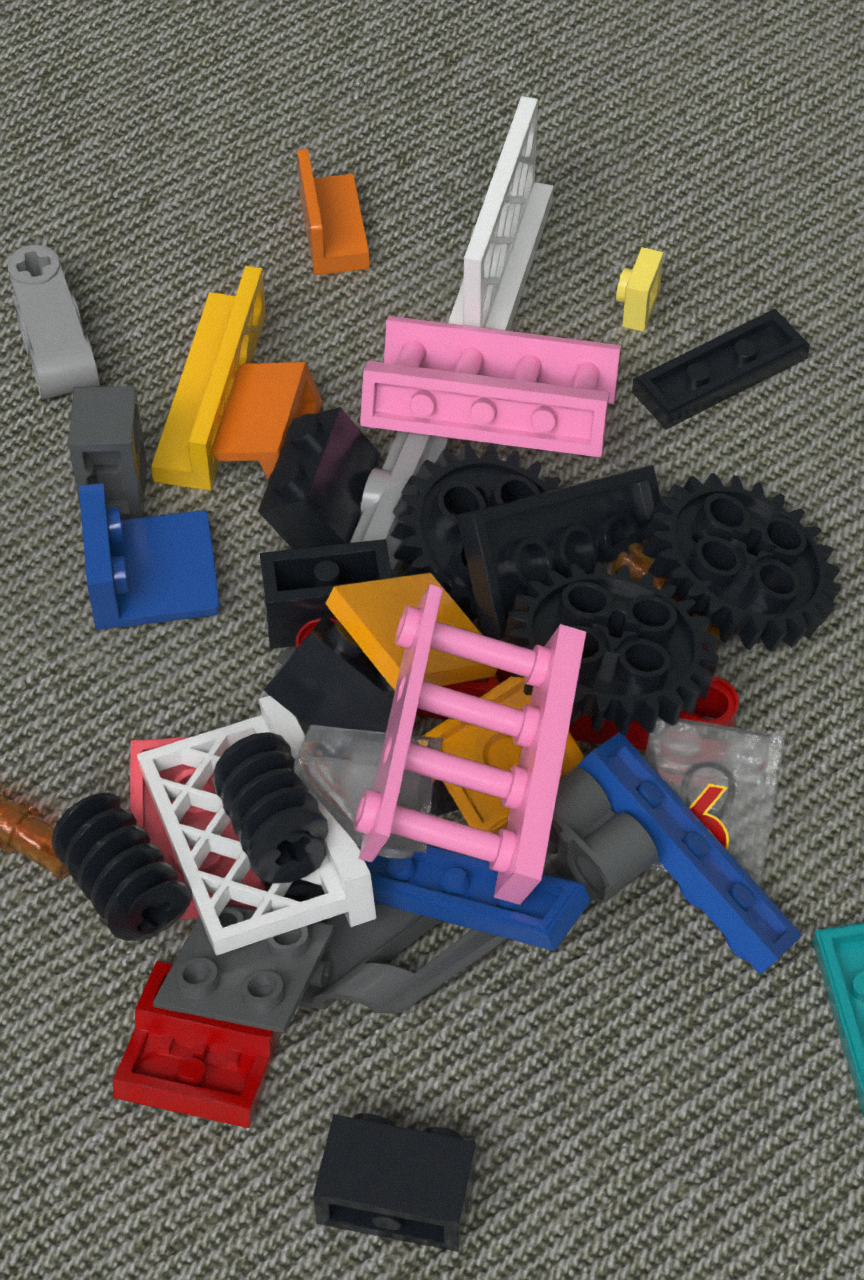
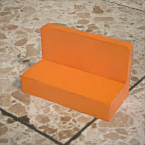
(332, 220)
(262, 409)

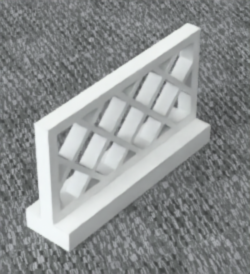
(505, 231)
(341, 874)

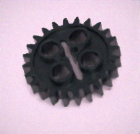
(459, 485)
(742, 561)
(639, 649)

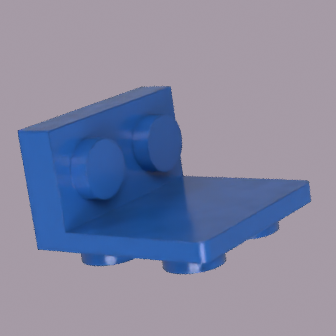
(146, 565)

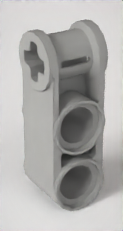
(50, 323)

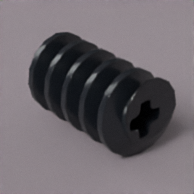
(271, 808)
(119, 868)

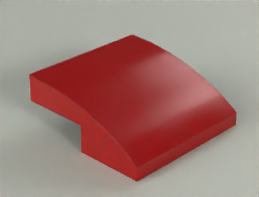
(193, 1061)

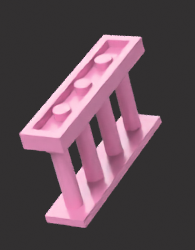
(491, 386)
(526, 789)

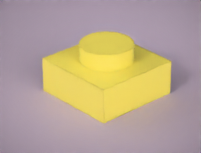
(640, 288)

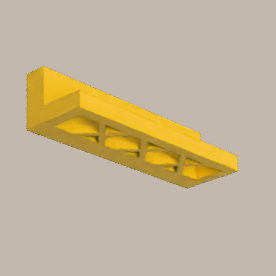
(222, 343)

